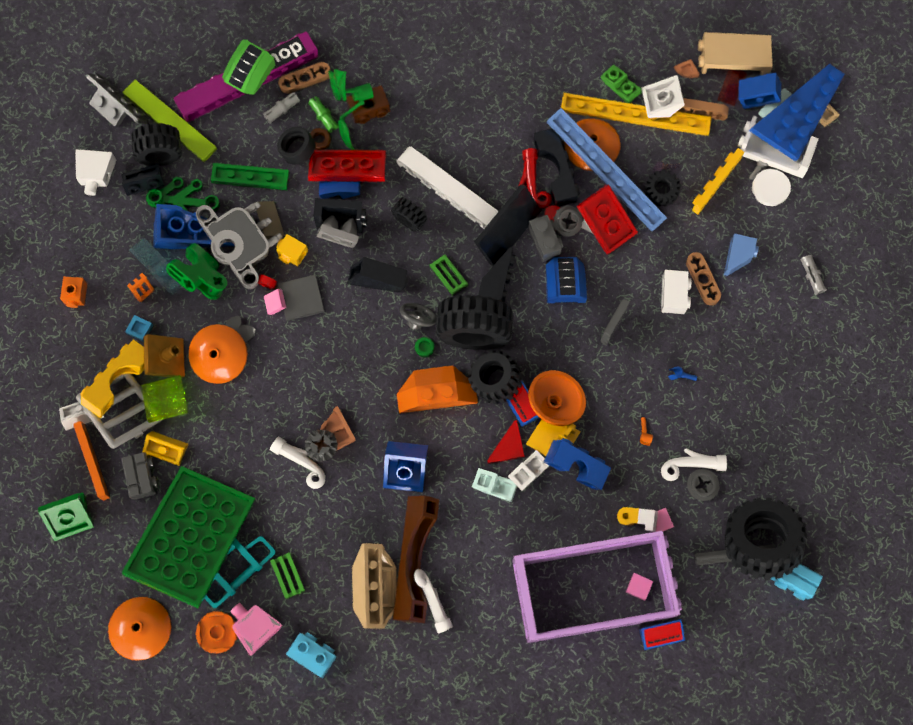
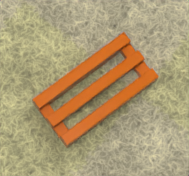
(138, 284)

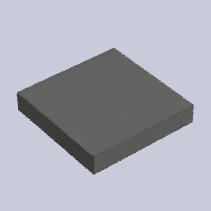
(301, 297)
(614, 322)

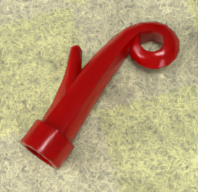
(530, 159)

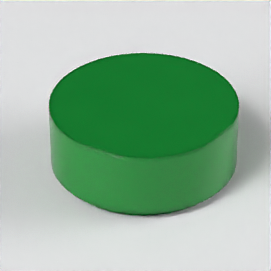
(424, 347)

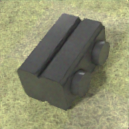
(139, 475)

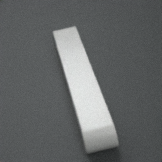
(447, 187)

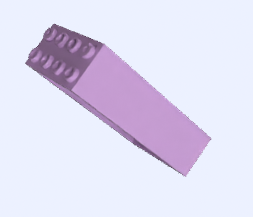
(663, 563)

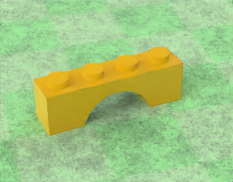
(98, 396)

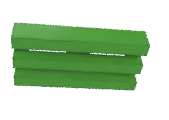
(457, 287)
(293, 591)

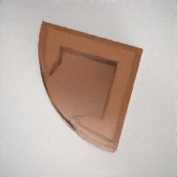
(687, 69)

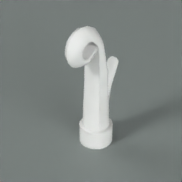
(299, 456)
(696, 460)
(442, 622)

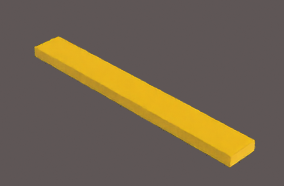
(634, 114)

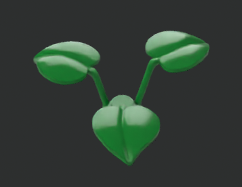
(359, 94)

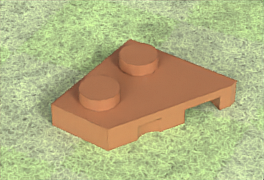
(338, 426)

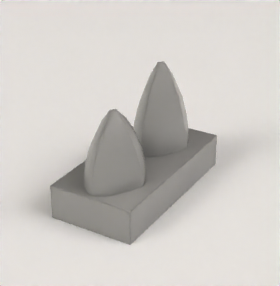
(346, 236)

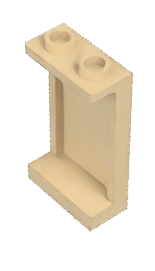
(735, 52)

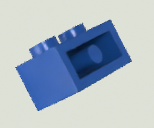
(760, 90)

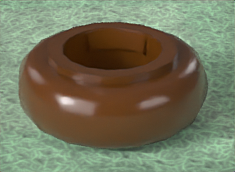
(320, 131)

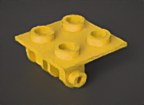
(545, 434)

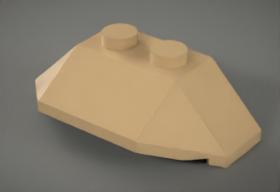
(374, 586)

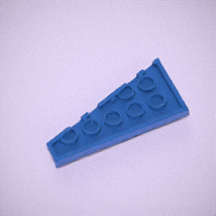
(796, 118)

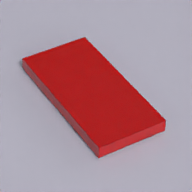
(347, 165)

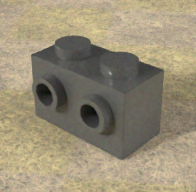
(544, 238)

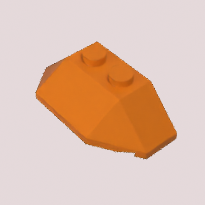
(435, 389)

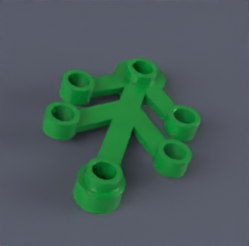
(180, 198)

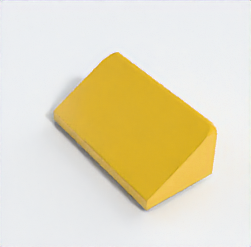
(164, 447)

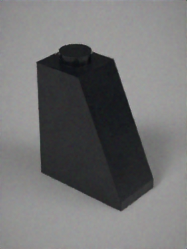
(377, 275)

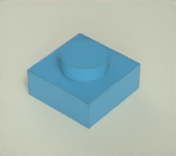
(138, 328)

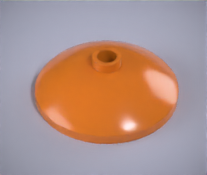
(605, 136)
(230, 356)
(563, 392)
(153, 631)

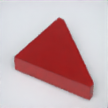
(509, 447)

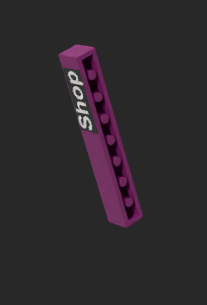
(216, 92)

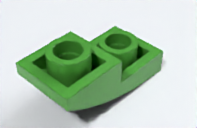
(618, 82)

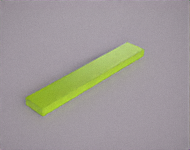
(163, 114)

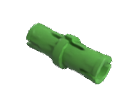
(323, 114)

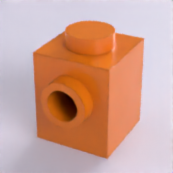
(73, 291)

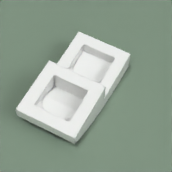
(528, 470)

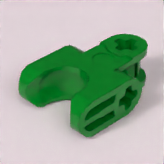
(199, 275)

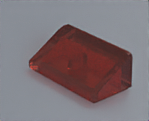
(730, 88)

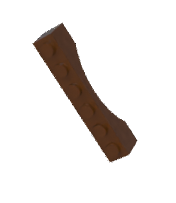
(410, 599)

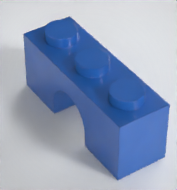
(592, 470)

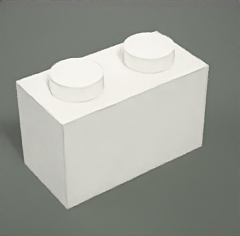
(675, 292)

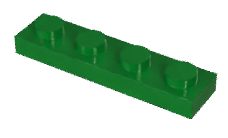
(250, 176)

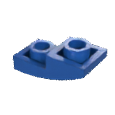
(343, 188)

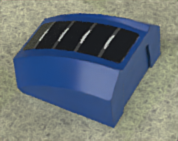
(566, 280)

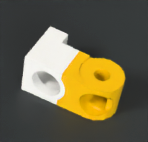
(631, 516)

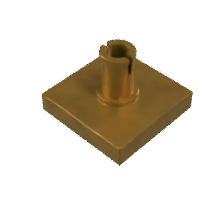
(163, 356)

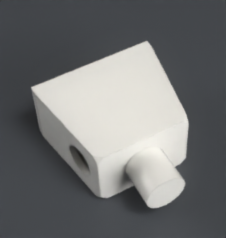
(94, 169)

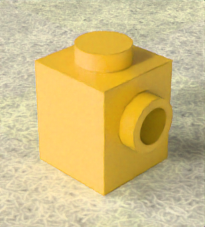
(291, 250)

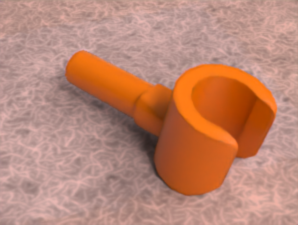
(645, 439)

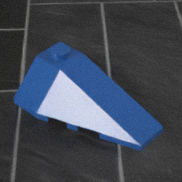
(179, 228)

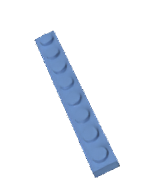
(606, 169)

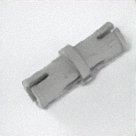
(281, 107)
(813, 274)

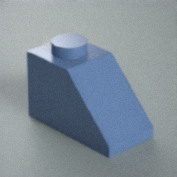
(740, 252)

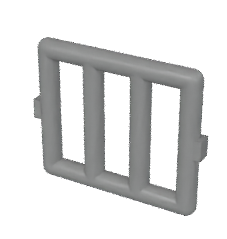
(104, 428)

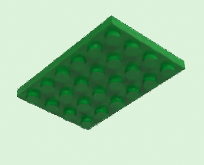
(189, 537)

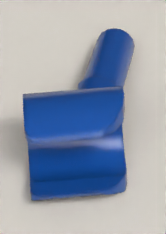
(680, 374)

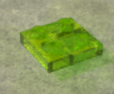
(164, 398)

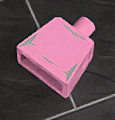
(254, 627)

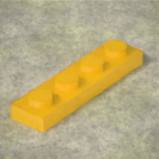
(712, 186)

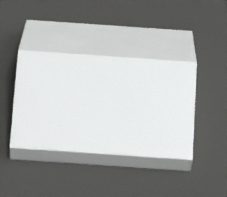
(663, 98)

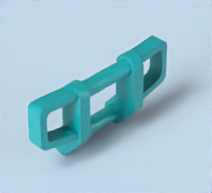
(255, 566)

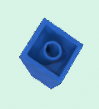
(405, 466)

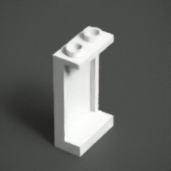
(758, 149)

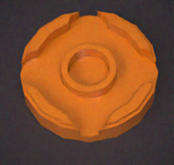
(215, 632)

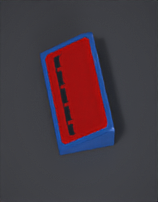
(521, 406)
(662, 634)

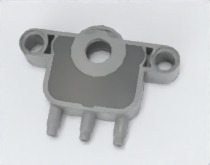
(246, 235)

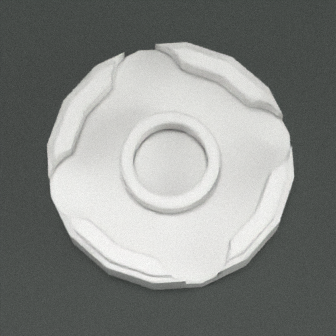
(771, 187)

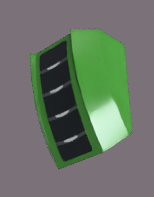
(248, 67)

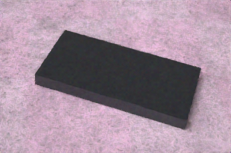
(507, 225)

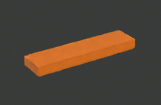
(91, 461)

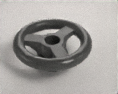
(416, 318)

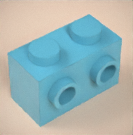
(312, 655)

